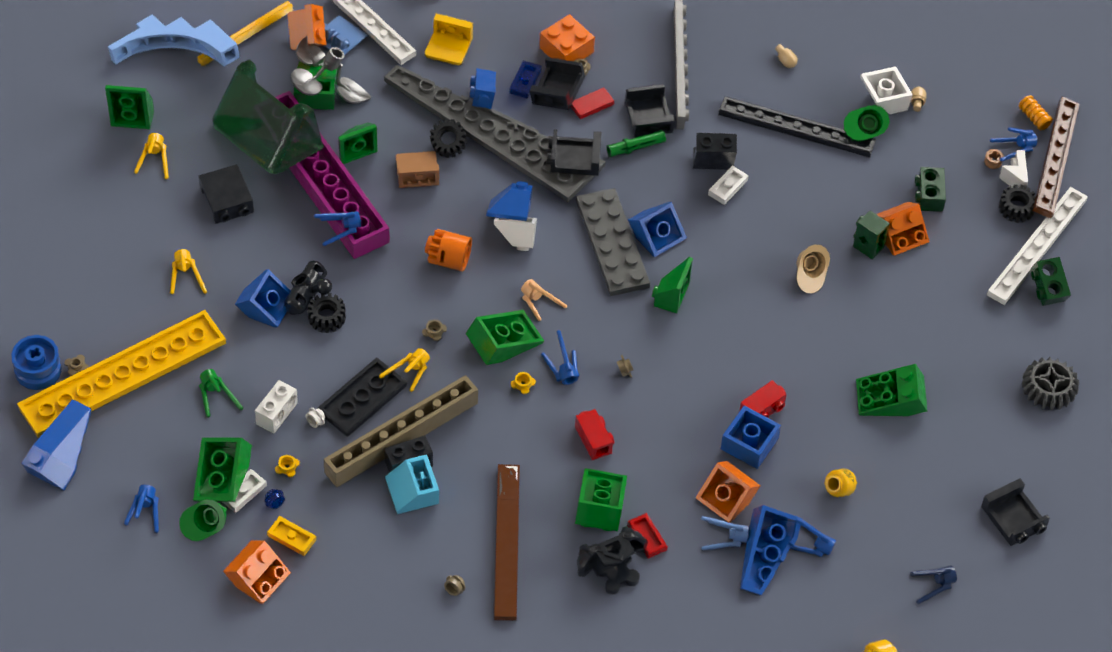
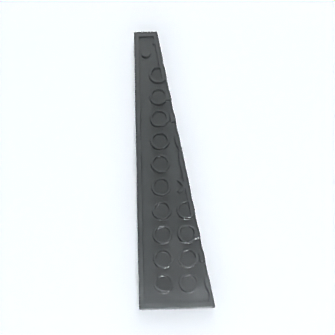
(498, 133)

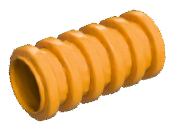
(1035, 112)

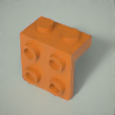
(307, 23)

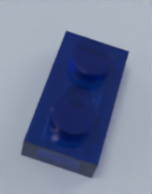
(524, 79)

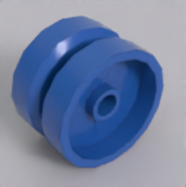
(36, 362)

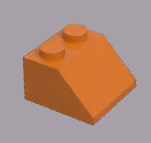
(727, 491)

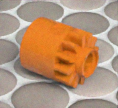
(448, 249)

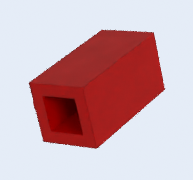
(766, 400)
(594, 434)

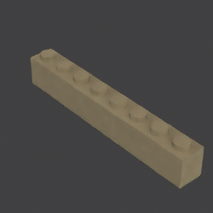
(408, 425)

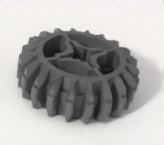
(1050, 383)

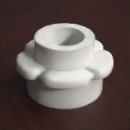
(315, 417)

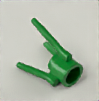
(211, 382)

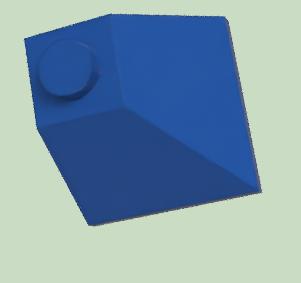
(512, 202)
(658, 228)
(264, 299)

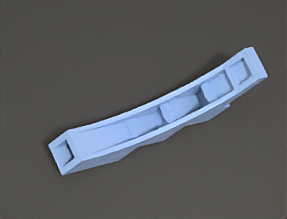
(178, 34)

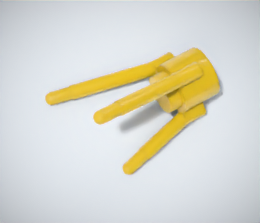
(154, 146)
(183, 263)
(416, 361)

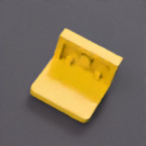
(449, 39)

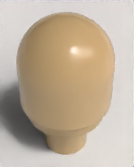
(786, 56)
(918, 98)

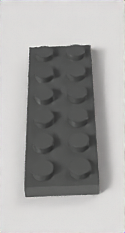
(612, 242)

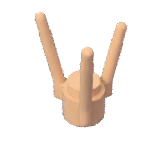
(533, 291)

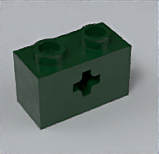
(870, 234)

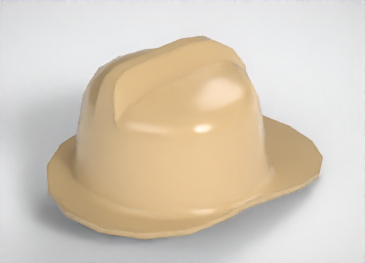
(812, 268)

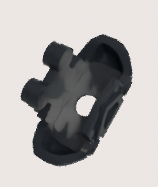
(612, 558)

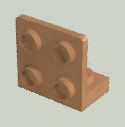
(417, 169)

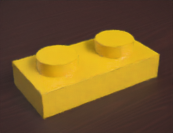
(291, 536)

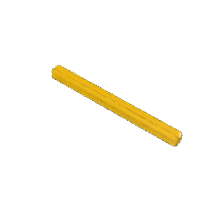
(253, 28)

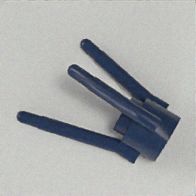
(943, 576)

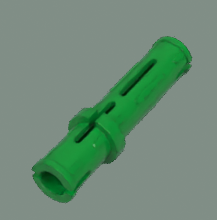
(629, 145)

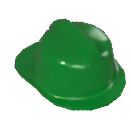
(866, 122)
(202, 520)

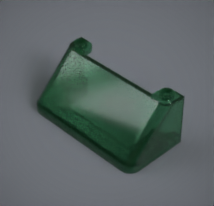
(264, 125)

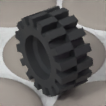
(456, 146)
(1015, 212)
(329, 322)

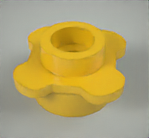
(523, 377)
(287, 460)

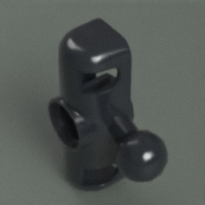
(306, 287)

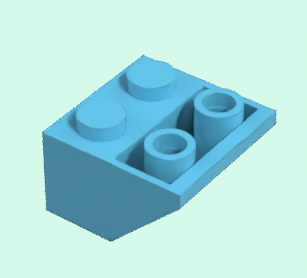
(413, 485)

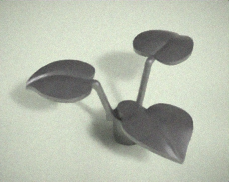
(308, 85)

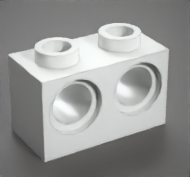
(276, 406)

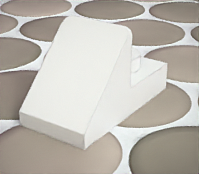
(1016, 172)

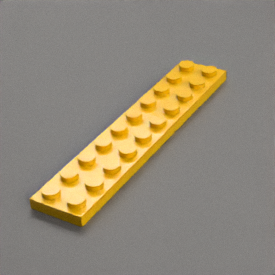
(125, 370)

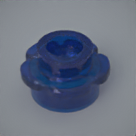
(274, 498)

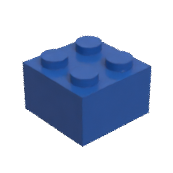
(750, 437)

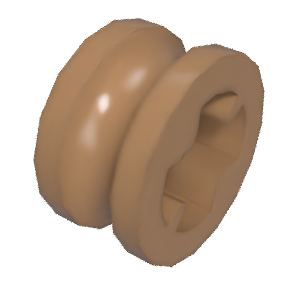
(992, 163)

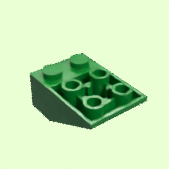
(326, 97)
(892, 393)

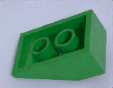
(129, 107)
(503, 336)
(221, 468)
(601, 500)

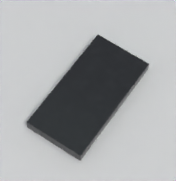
(362, 397)

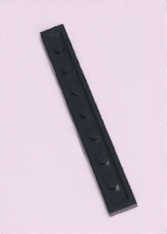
(794, 126)

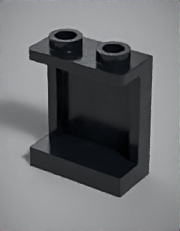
(558, 84)
(648, 110)
(714, 151)
(574, 154)
(226, 193)
(1014, 513)

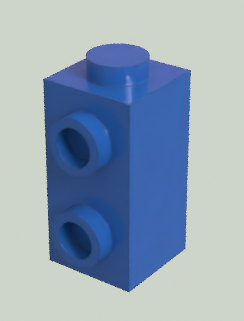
(483, 88)

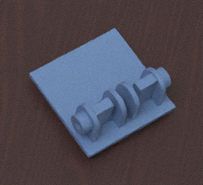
(342, 34)

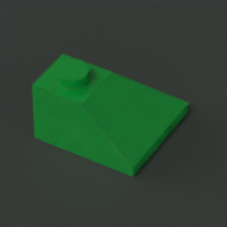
(358, 142)
(673, 287)

